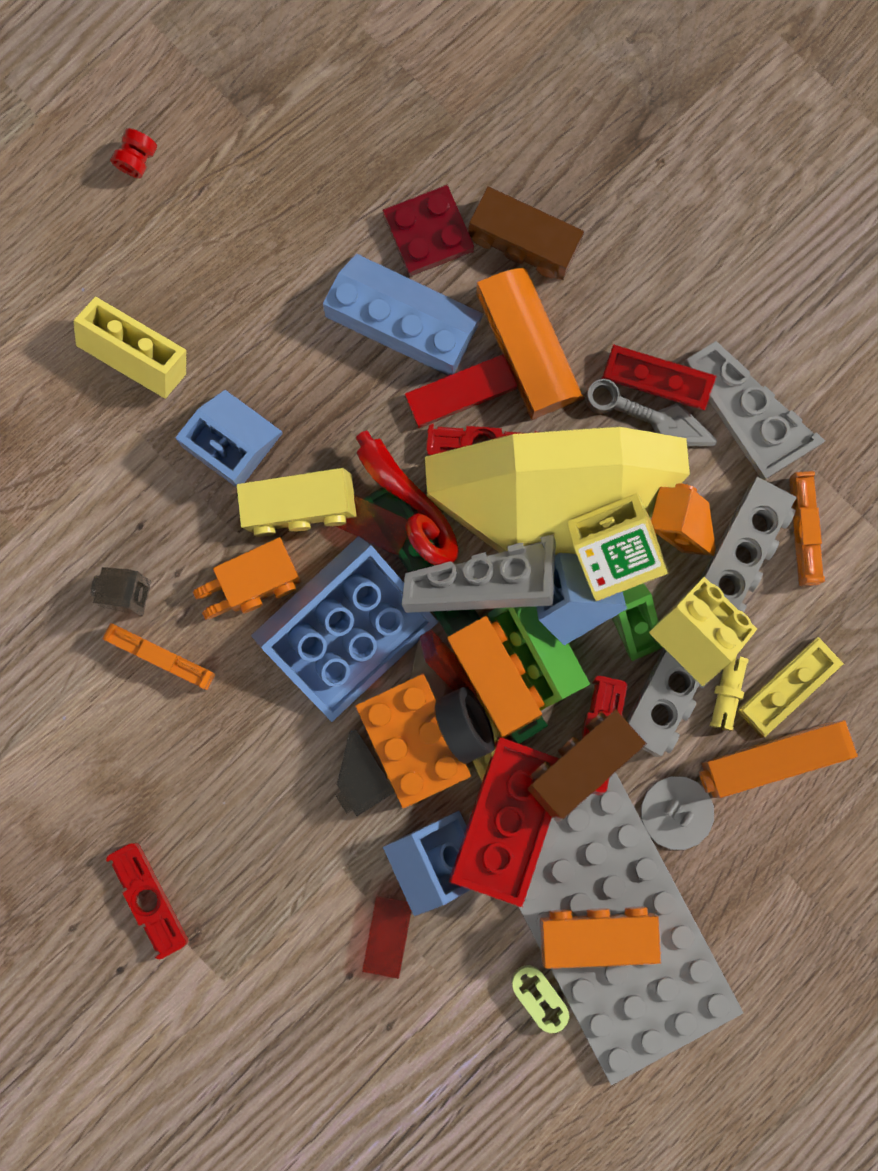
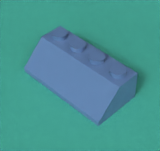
(401, 314)

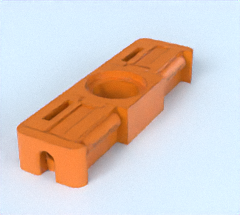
(807, 529)
(158, 656)

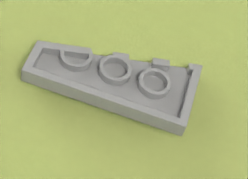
(755, 418)
(501, 580)

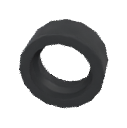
(464, 725)

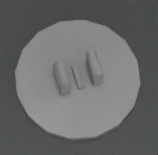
(677, 813)

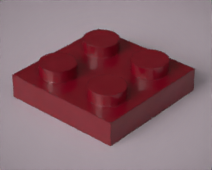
(428, 230)

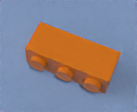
(496, 675)
(600, 938)

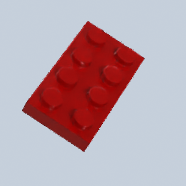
(504, 827)

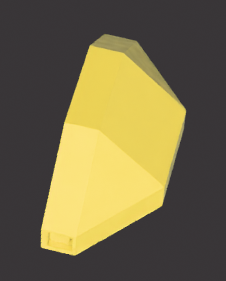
(538, 481)

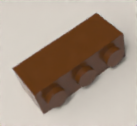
(525, 233)
(585, 764)

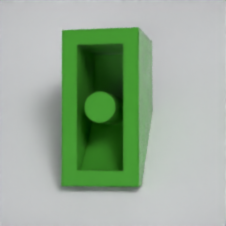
(637, 622)

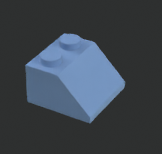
(426, 861)

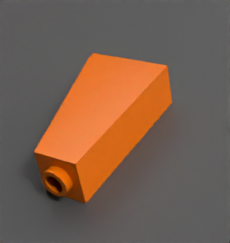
(778, 759)

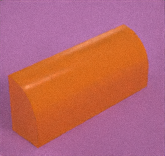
(528, 342)

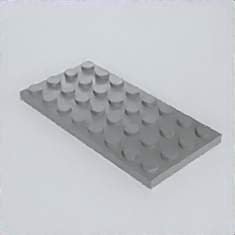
(627, 1011)

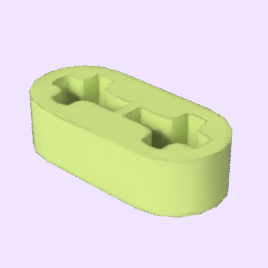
(533, 1004)

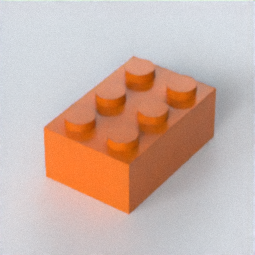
(410, 741)

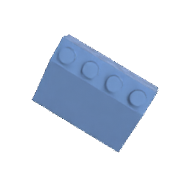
(343, 629)

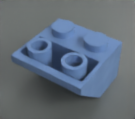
(228, 437)
(573, 605)

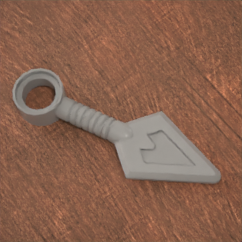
(669, 421)

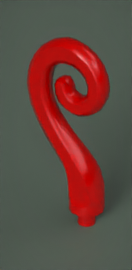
(421, 526)

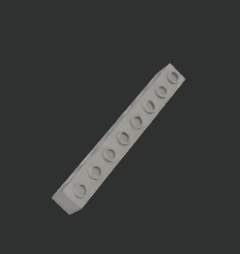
(759, 499)

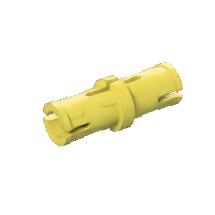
(729, 694)

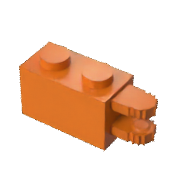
(251, 579)

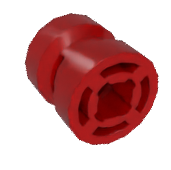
(133, 153)

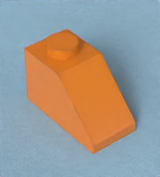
(684, 520)

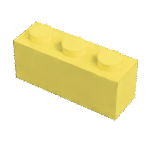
(130, 347)
(296, 502)

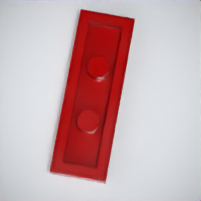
(659, 377)
(461, 391)

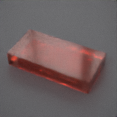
(377, 525)
(444, 662)
(387, 937)

